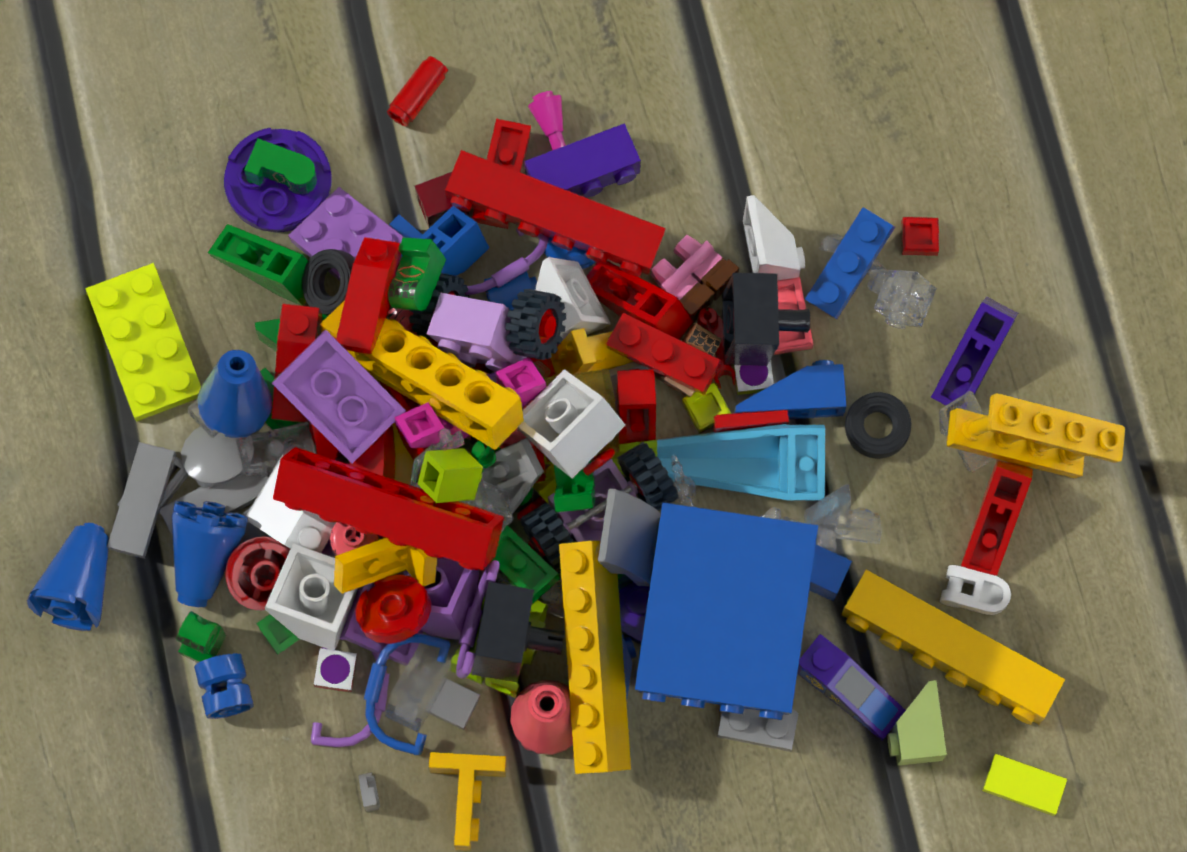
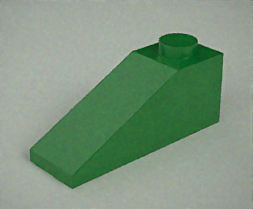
(262, 262)

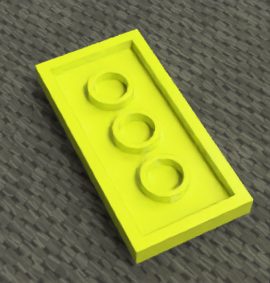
(144, 342)

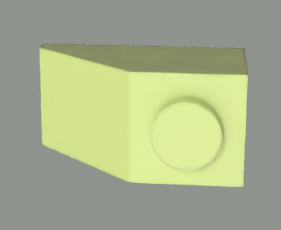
(919, 731)

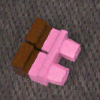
(698, 279)

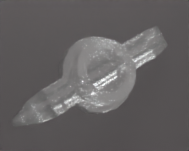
(685, 485)

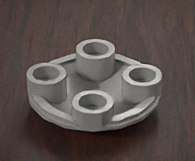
(210, 458)

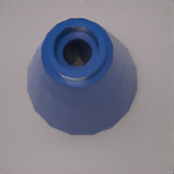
(202, 548)

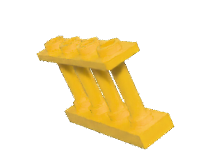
(1035, 436)

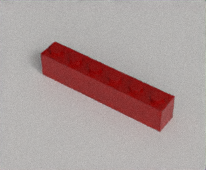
(554, 213)
(387, 508)

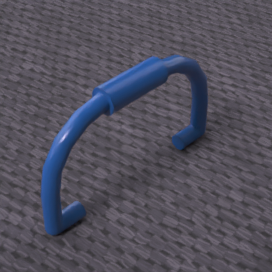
(375, 685)

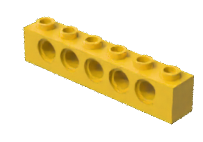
(429, 375)

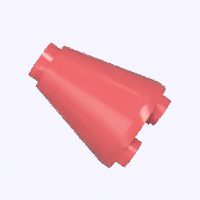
(539, 729)

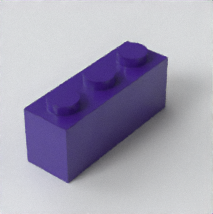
(589, 163)

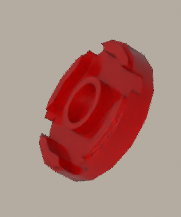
(393, 609)

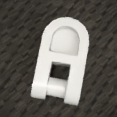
(988, 595)

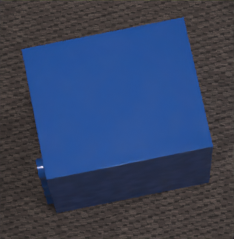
(726, 610)

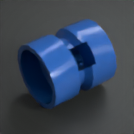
(220, 673)

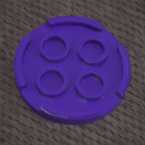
(272, 204)

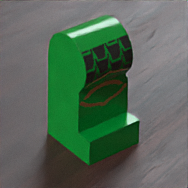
(280, 166)
(416, 274)
(199, 638)

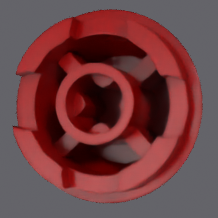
(254, 570)

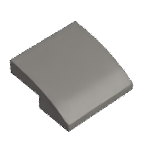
(629, 537)

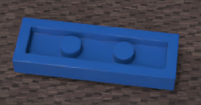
(850, 263)

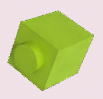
(450, 475)

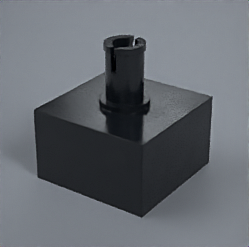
(754, 319)
(508, 633)

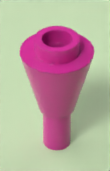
(548, 114)

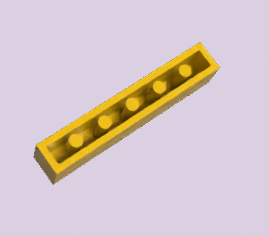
(952, 648)
(594, 660)

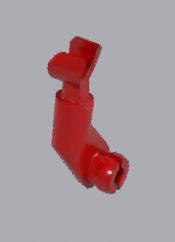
(712, 322)

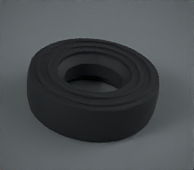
(315, 274)
(885, 404)

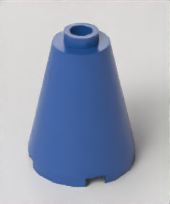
(235, 396)
(74, 580)

